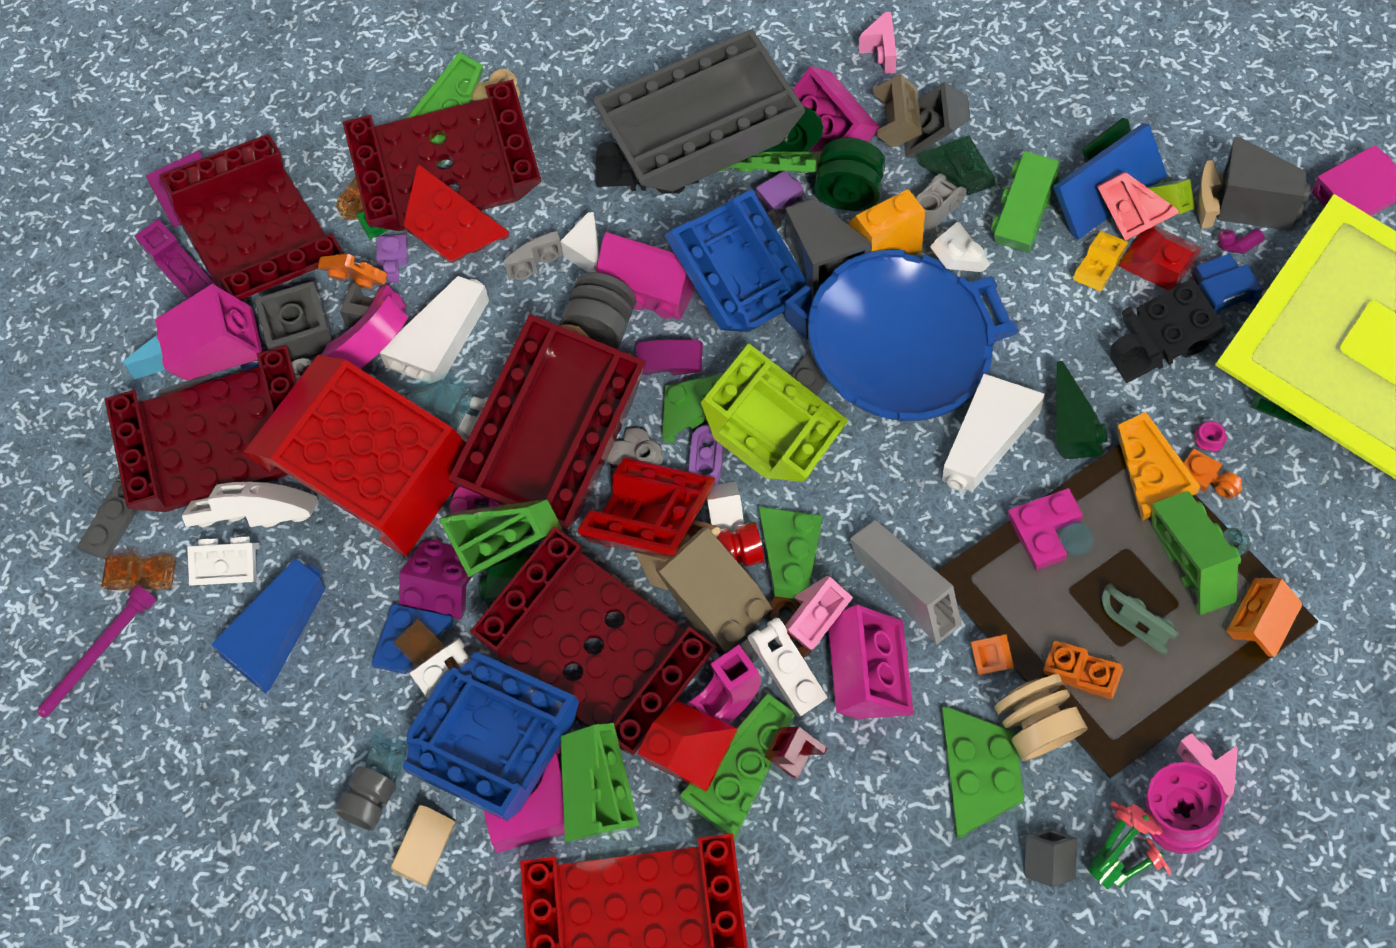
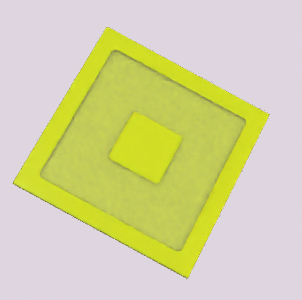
(1328, 334)

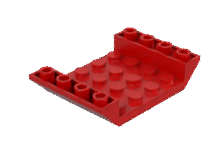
(362, 449)
(637, 900)

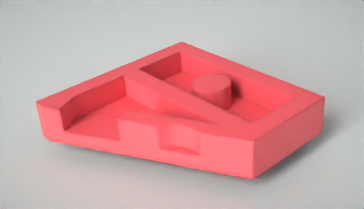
(1134, 205)

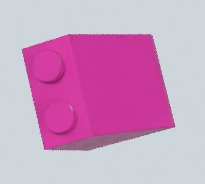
(207, 334)

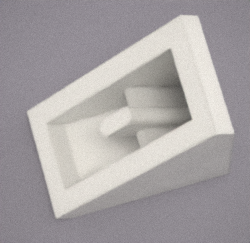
(581, 244)
(725, 506)

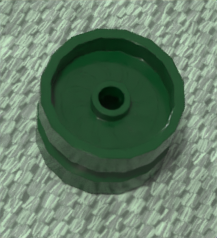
(850, 174)

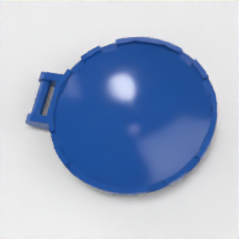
(904, 334)

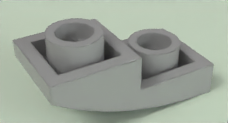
(523, 261)

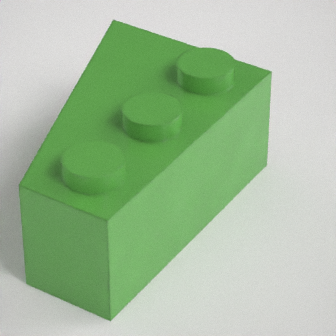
(1025, 201)
(497, 532)
(1200, 550)
(595, 784)

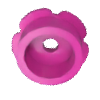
(1210, 429)

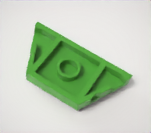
(981, 770)

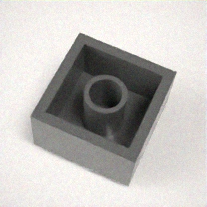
(296, 320)

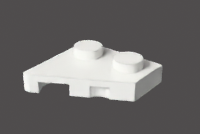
(959, 251)

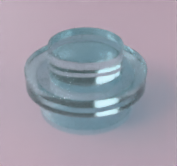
(1077, 539)

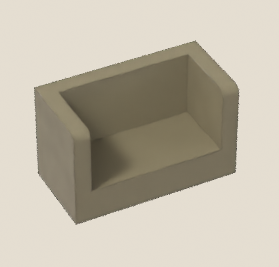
(901, 111)

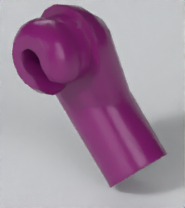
(1231, 243)

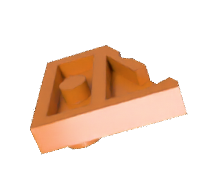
(343, 267)

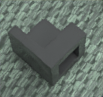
(354, 305)
(1050, 857)

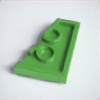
(791, 548)

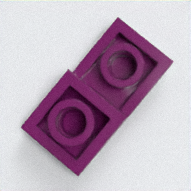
(671, 356)

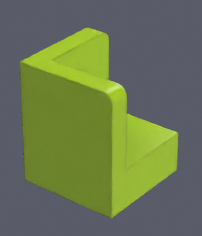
(1176, 193)

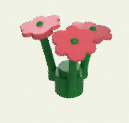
(1106, 865)

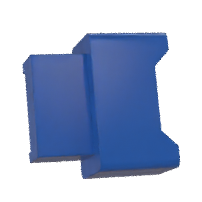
(1227, 283)

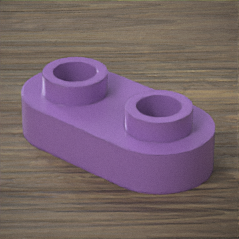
(705, 457)

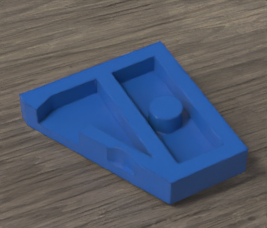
(400, 618)

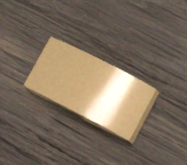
(1207, 201)

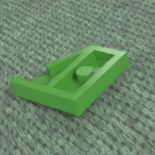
(684, 405)

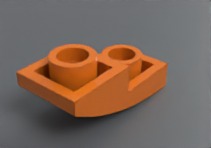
(1083, 671)

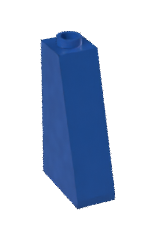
(271, 625)

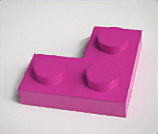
(1037, 526)

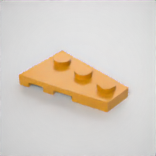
(1152, 464)

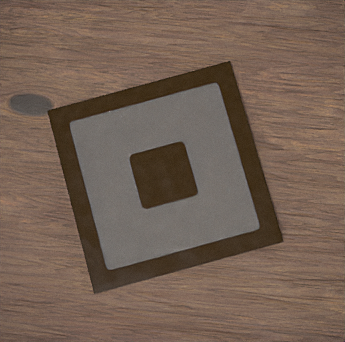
(1065, 605)

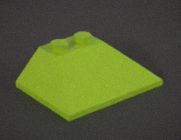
(770, 418)

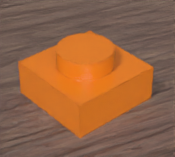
(992, 654)

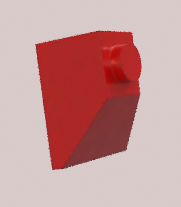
(1160, 257)
(687, 744)

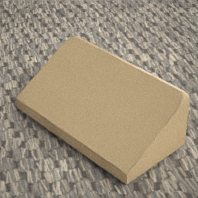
(422, 845)

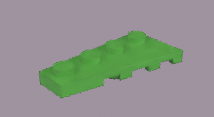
(451, 89)
(741, 770)

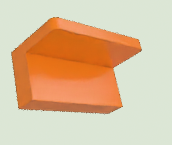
(1265, 614)

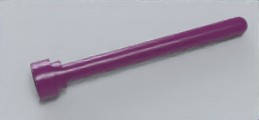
(138, 601)

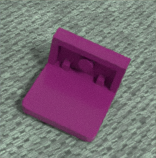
(434, 580)

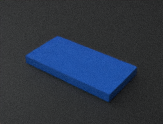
(1078, 192)

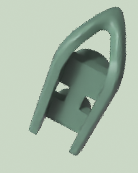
(1134, 611)

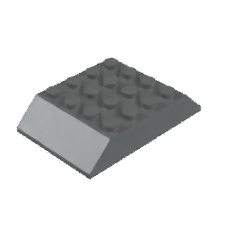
(701, 113)

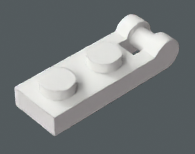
(787, 668)

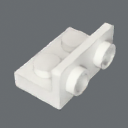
(222, 563)

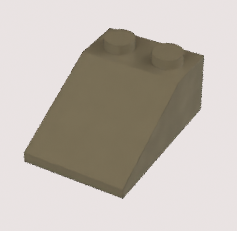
(714, 590)

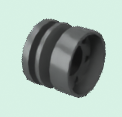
(600, 307)

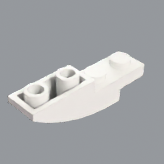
(260, 503)

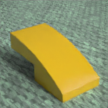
(1100, 261)

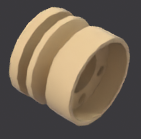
(1038, 713)

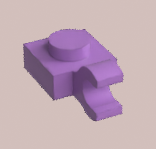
(391, 253)

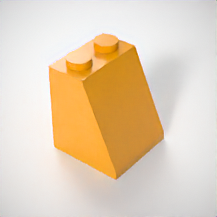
(893, 224)

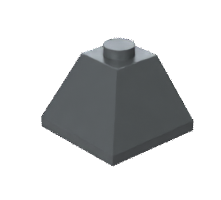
(940, 114)

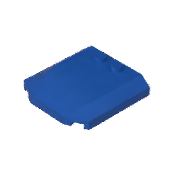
(737, 263)
(488, 734)

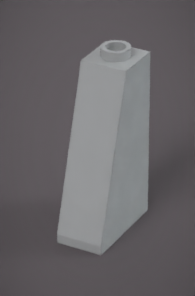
(909, 580)

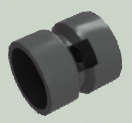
(367, 793)

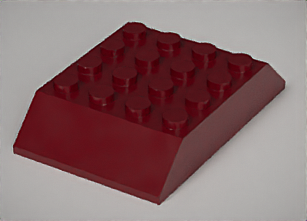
(549, 420)

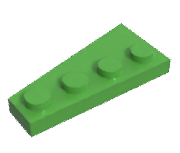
(780, 161)

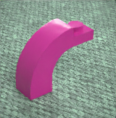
(372, 331)
(731, 688)

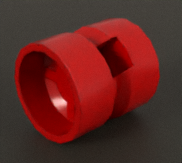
(743, 544)

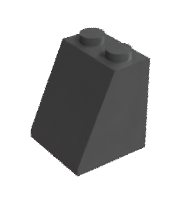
(1261, 188)
(820, 241)

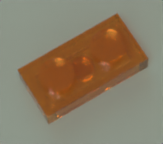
(420, 644)

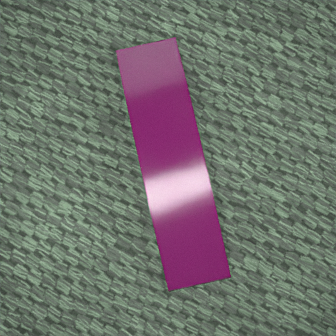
(173, 259)

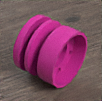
(1194, 792)

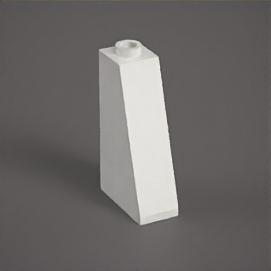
(437, 334)
(990, 428)

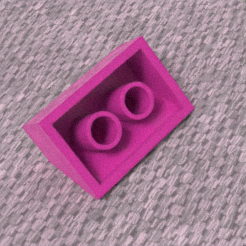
(835, 106)
(650, 272)
(870, 665)

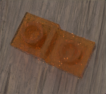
(127, 570)

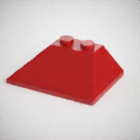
(648, 508)

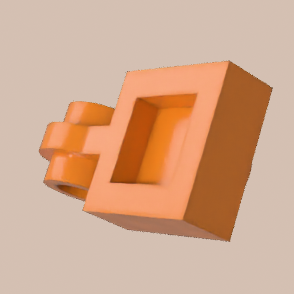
(1206, 471)

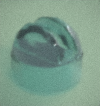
(1236, 536)

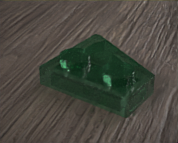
(960, 164)

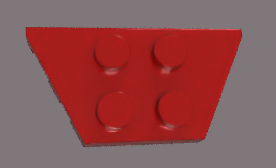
(447, 220)

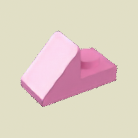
(880, 39)
(818, 611)
(1199, 753)

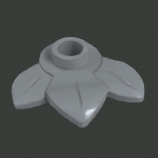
(634, 447)

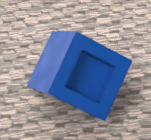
(798, 309)

